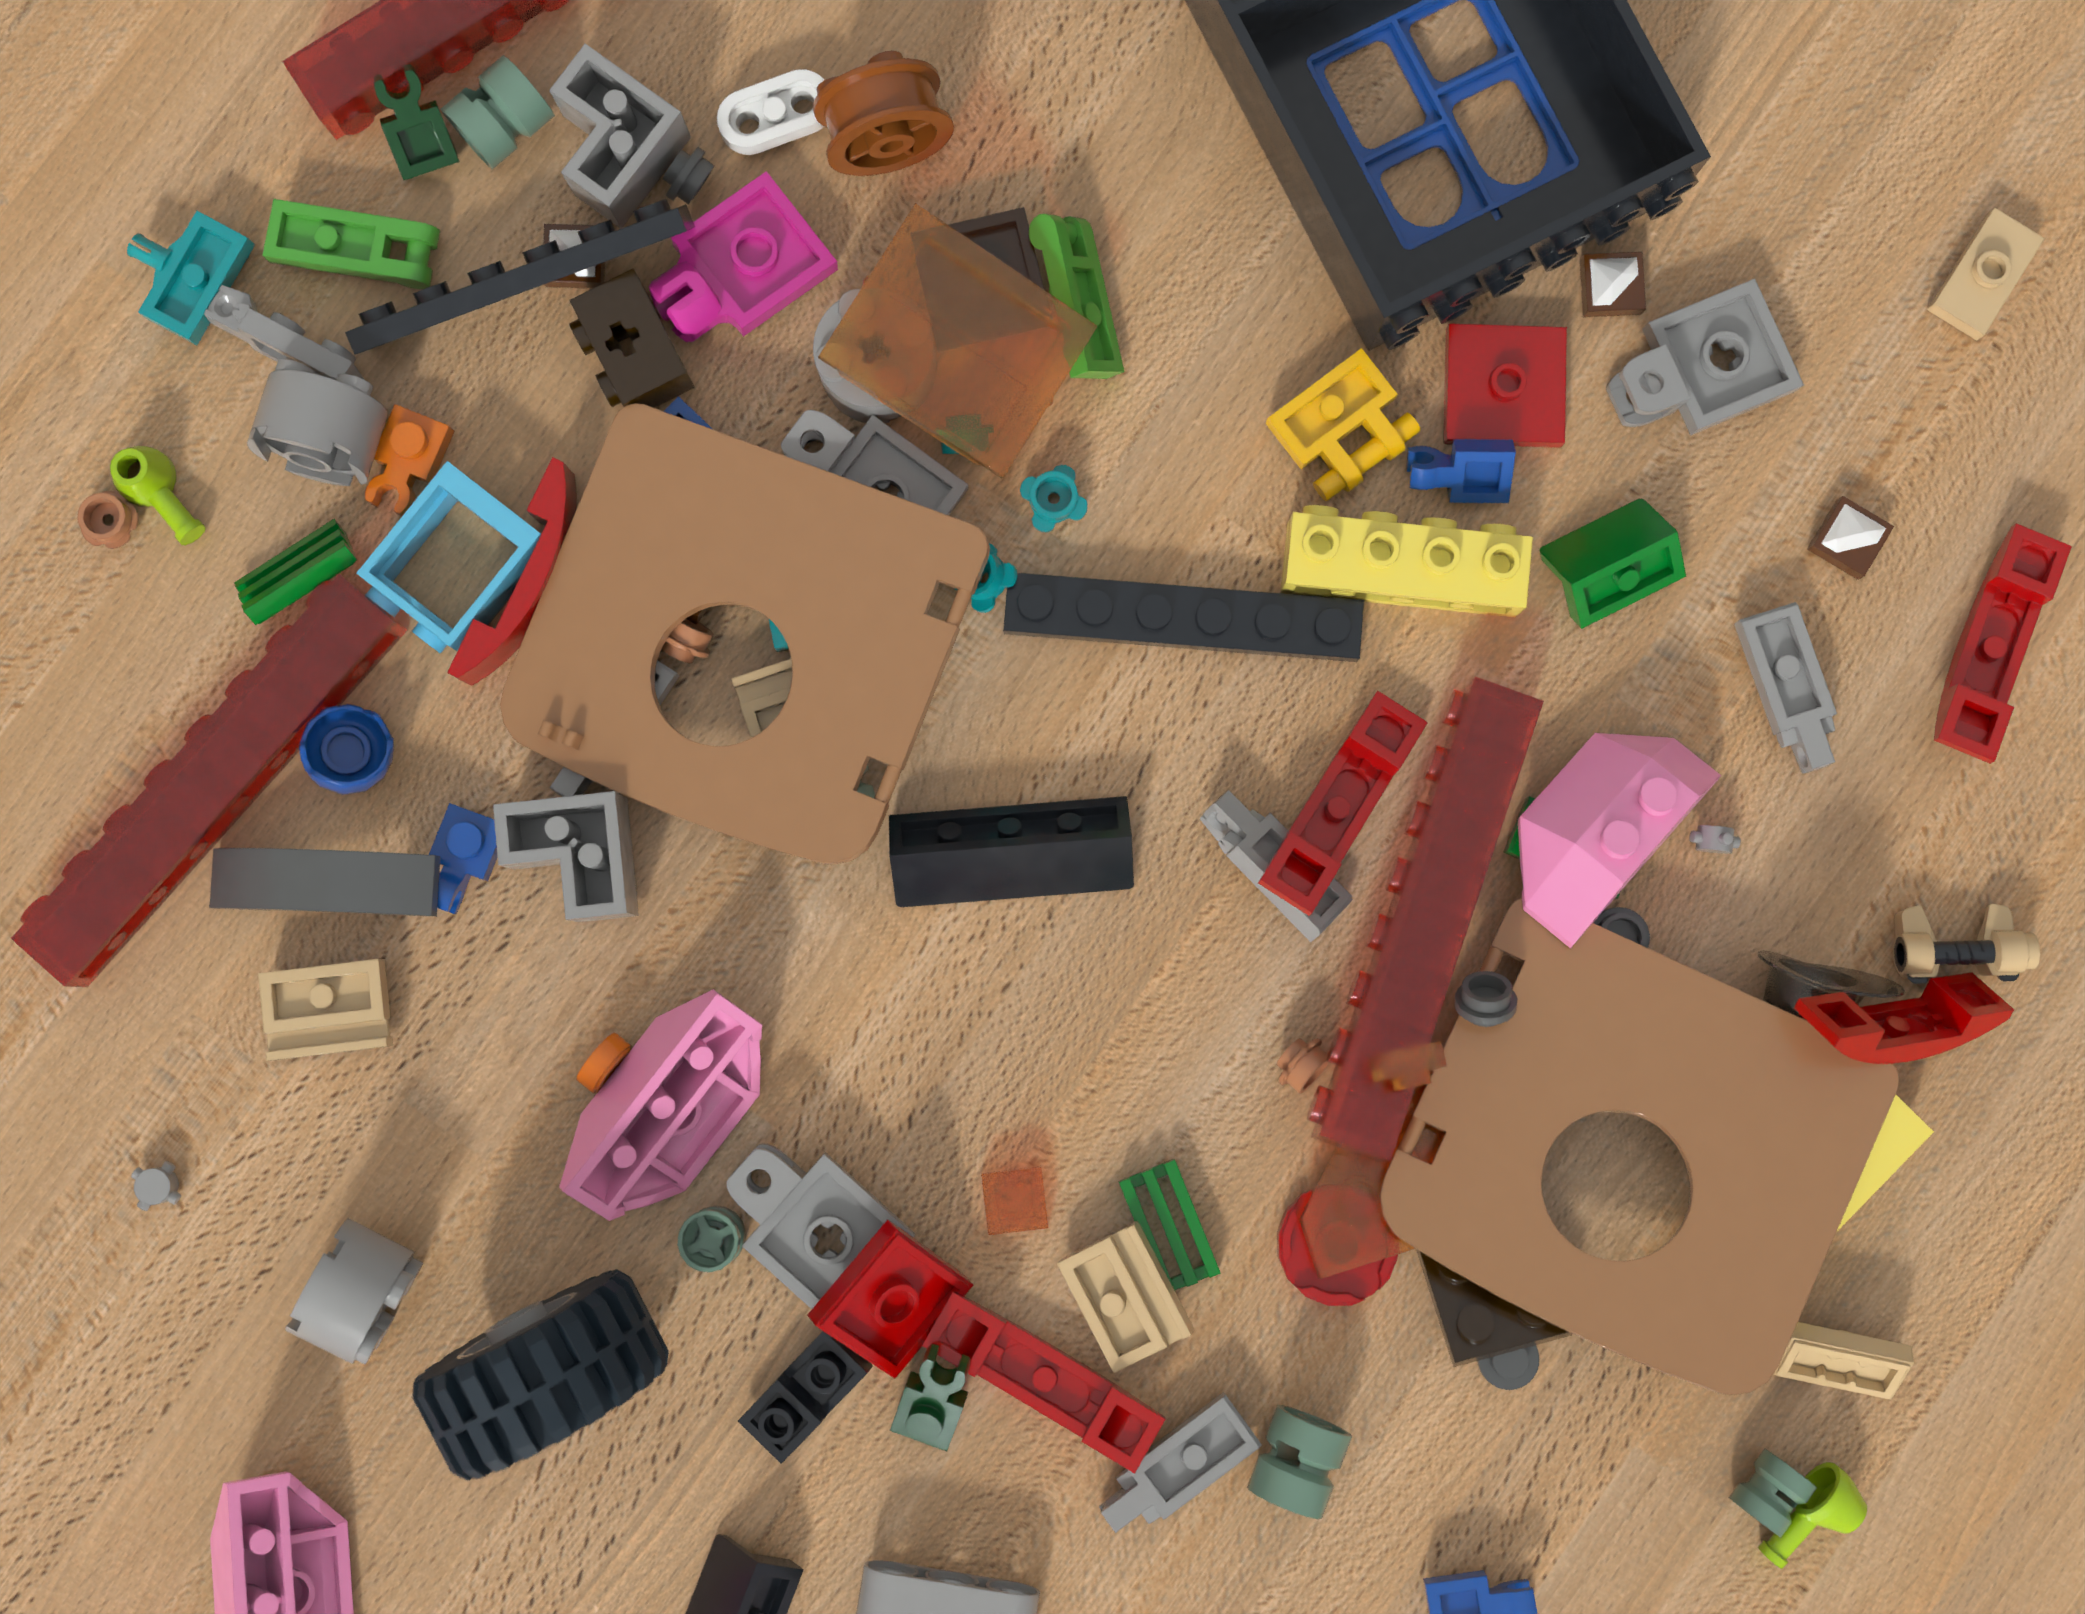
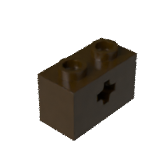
(624, 311)

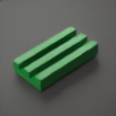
(295, 572)
(1189, 1275)

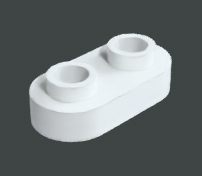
(773, 107)

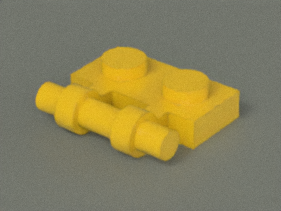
(1331, 411)

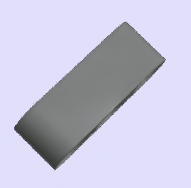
(915, 1589)

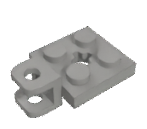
(1680, 372)
(875, 459)
(795, 1207)

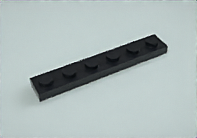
(543, 266)
(1184, 617)

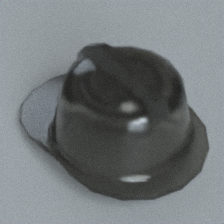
(1793, 979)

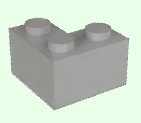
(629, 132)
(586, 838)

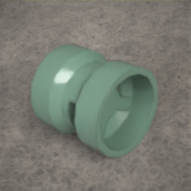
(702, 1244)
(1772, 1492)

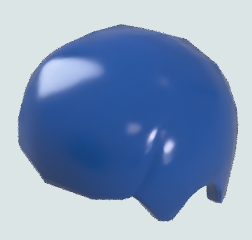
(346, 749)

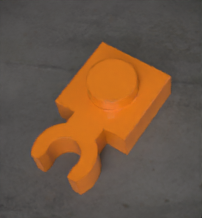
(410, 450)

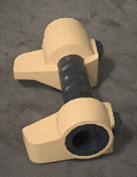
(1996, 951)

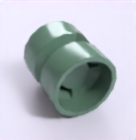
(497, 112)
(1299, 1462)

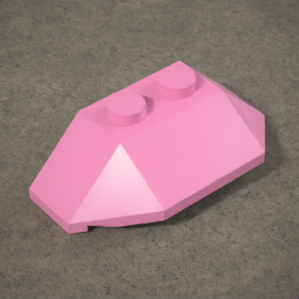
(1603, 825)
(665, 1107)
(279, 1550)

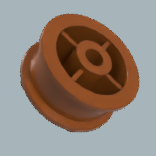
(882, 115)

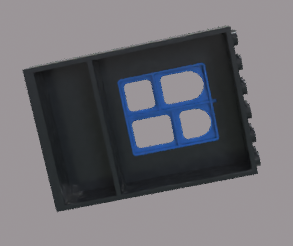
(1589, 79)

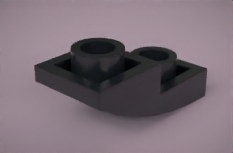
(804, 1395)

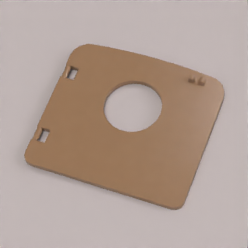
(710, 521)
(1744, 1091)

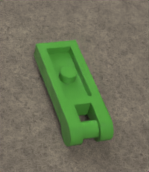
(349, 243)
(1079, 283)

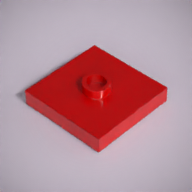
(1505, 384)
(888, 1299)

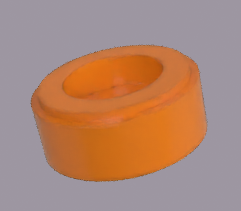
(603, 1062)

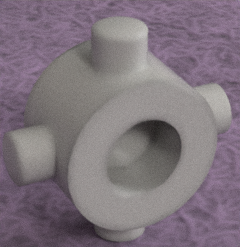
(1714, 839)
(156, 1185)

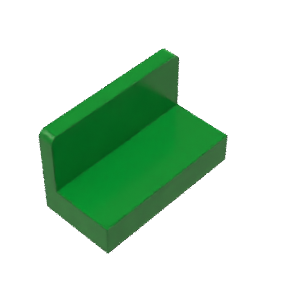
(1615, 561)

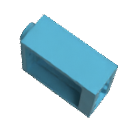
(414, 529)

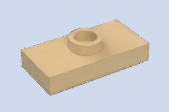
(1985, 274)
(1845, 1361)

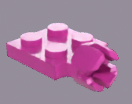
(741, 263)

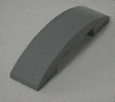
(325, 881)

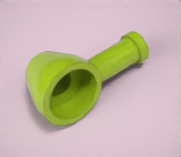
(154, 488)
(1832, 1506)

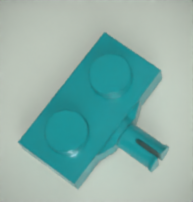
(190, 274)

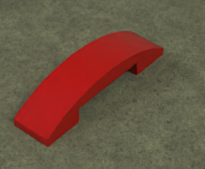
(1995, 640)
(488, 647)
(1342, 803)
(1943, 1018)
(1046, 1380)

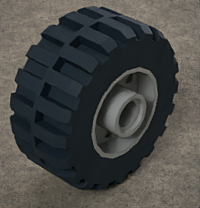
(540, 1375)

